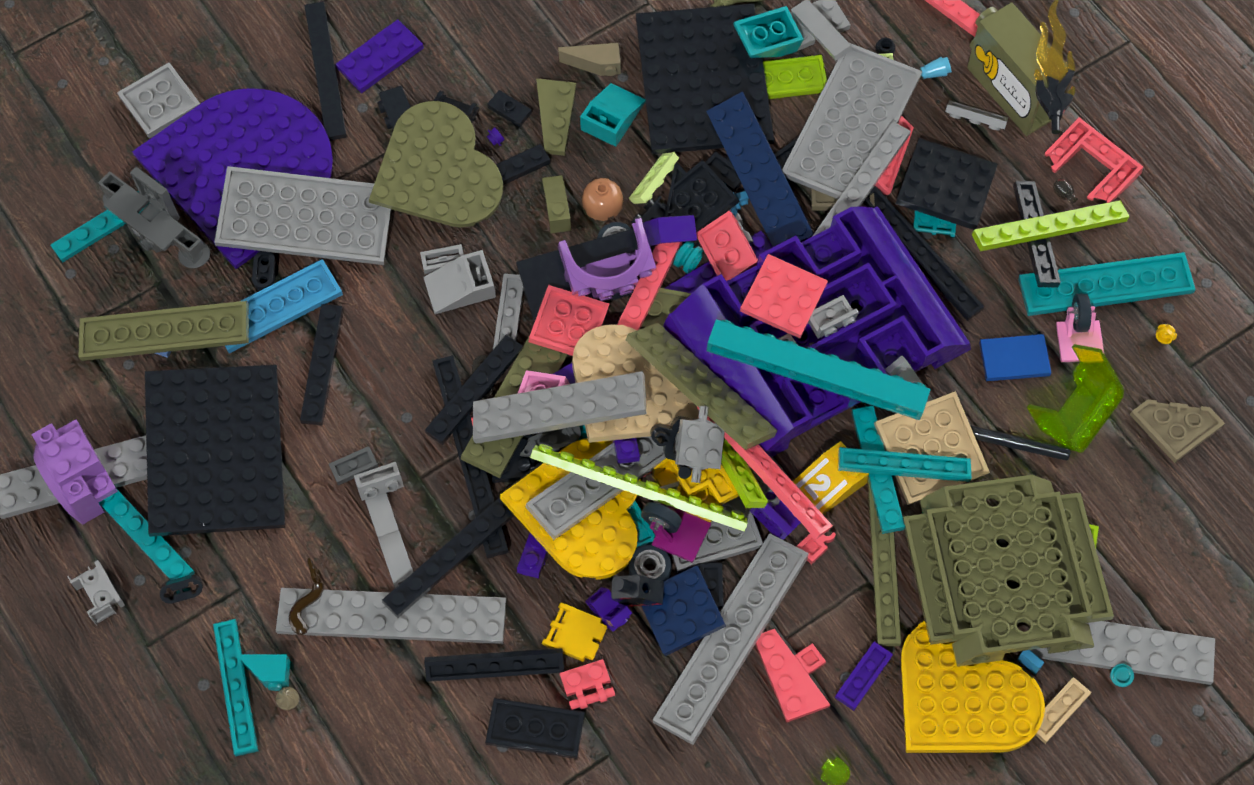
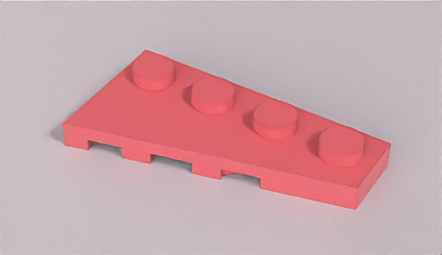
(790, 681)

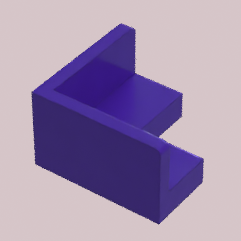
(670, 230)

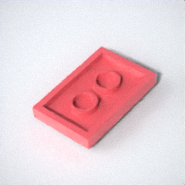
(727, 246)

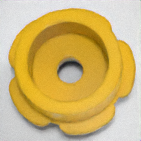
(1165, 333)

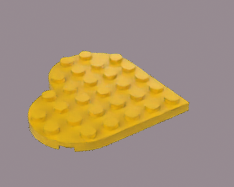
(597, 544)
(964, 706)

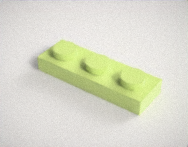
(654, 178)

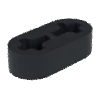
(181, 594)

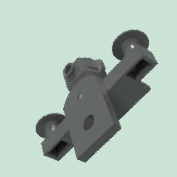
(157, 222)

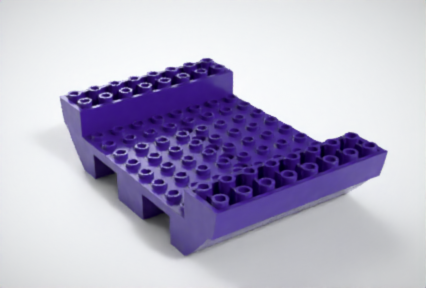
(868, 267)

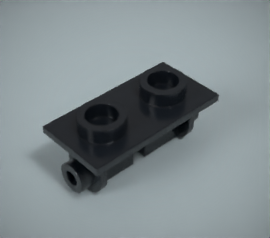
(653, 210)

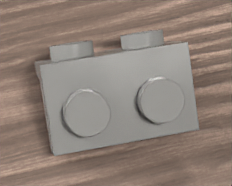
(832, 316)
(378, 481)

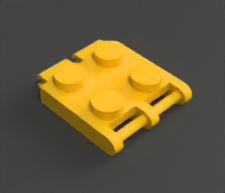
(576, 633)

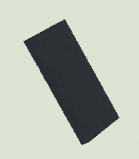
(535, 728)

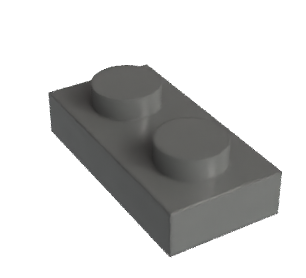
(353, 464)

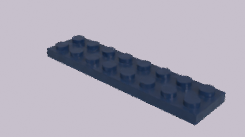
(759, 170)

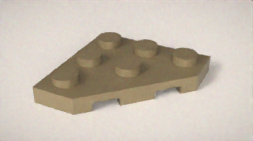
(1176, 425)

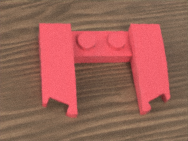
(1122, 166)

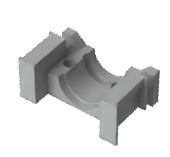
(98, 589)

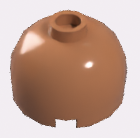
(602, 199)

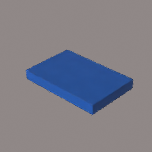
(1015, 357)

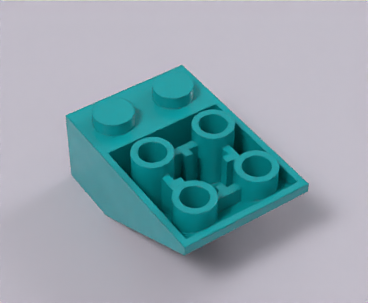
(611, 114)

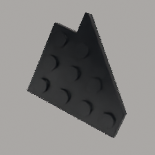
(699, 194)

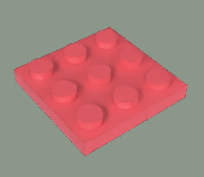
(784, 296)
(566, 319)

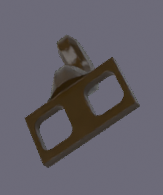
(295, 620)

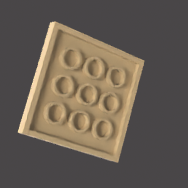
(939, 432)

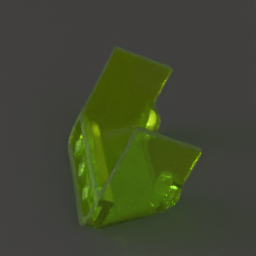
(1087, 407)

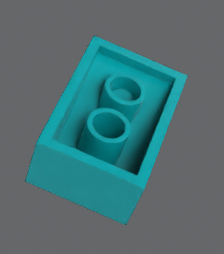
(769, 34)

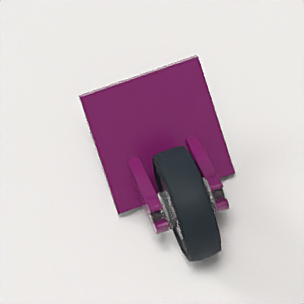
(676, 530)

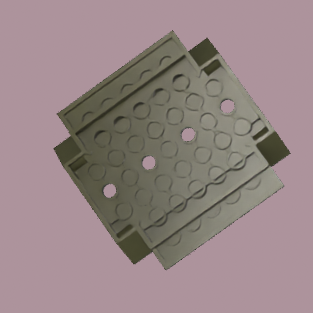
(965, 571)

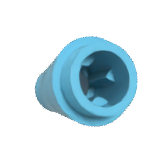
(936, 68)

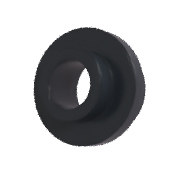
(885, 43)

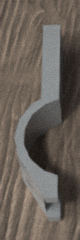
(389, 538)

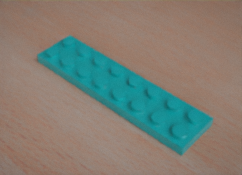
(1111, 283)

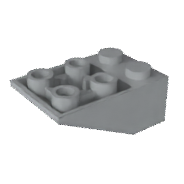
(460, 283)

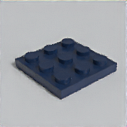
(686, 612)

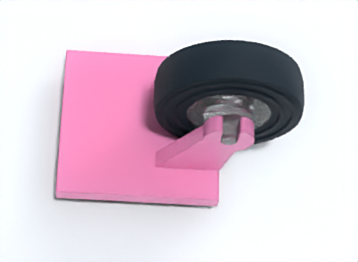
(1078, 328)

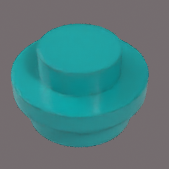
(1122, 675)

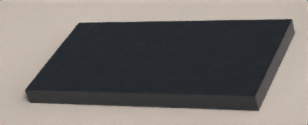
(548, 268)

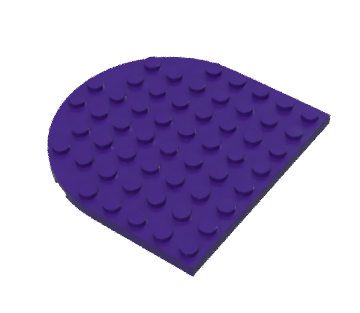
(233, 130)

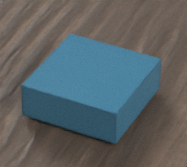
(1031, 661)

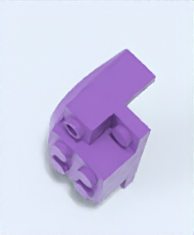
(610, 274)
(67, 464)

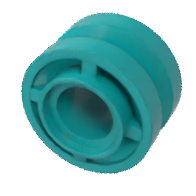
(688, 257)

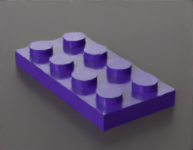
(379, 56)

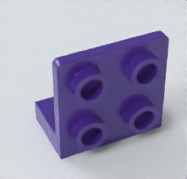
(776, 518)

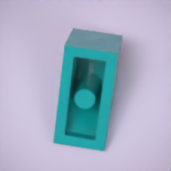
(269, 669)

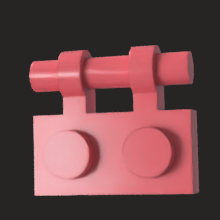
(586, 678)

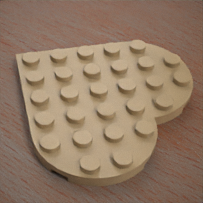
(607, 354)

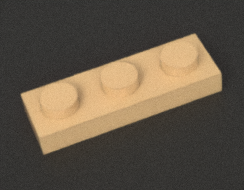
(1061, 708)

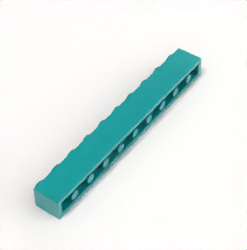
(818, 369)

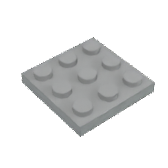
(158, 99)

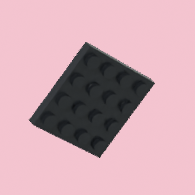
(947, 184)

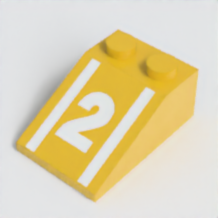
(827, 485)

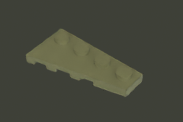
(556, 109)

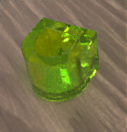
(835, 772)

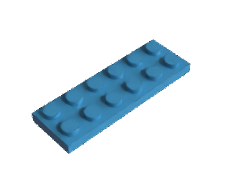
(289, 300)

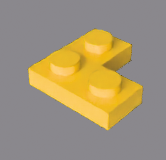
(715, 480)

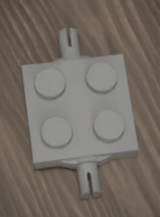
(699, 444)

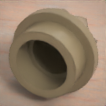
(287, 698)

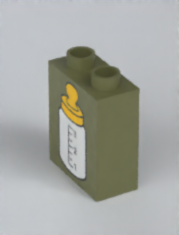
(1005, 64)

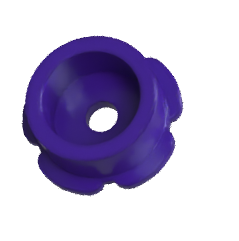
(495, 137)

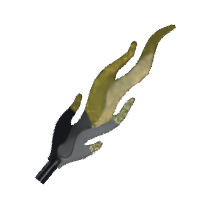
(1056, 74)

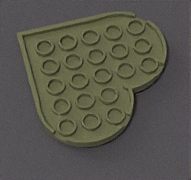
(436, 170)

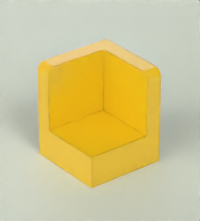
(665, 472)

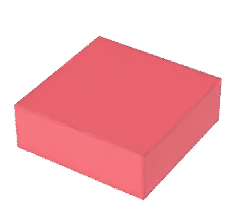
(810, 659)

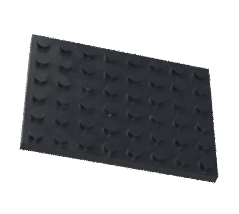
(691, 66)
(213, 450)

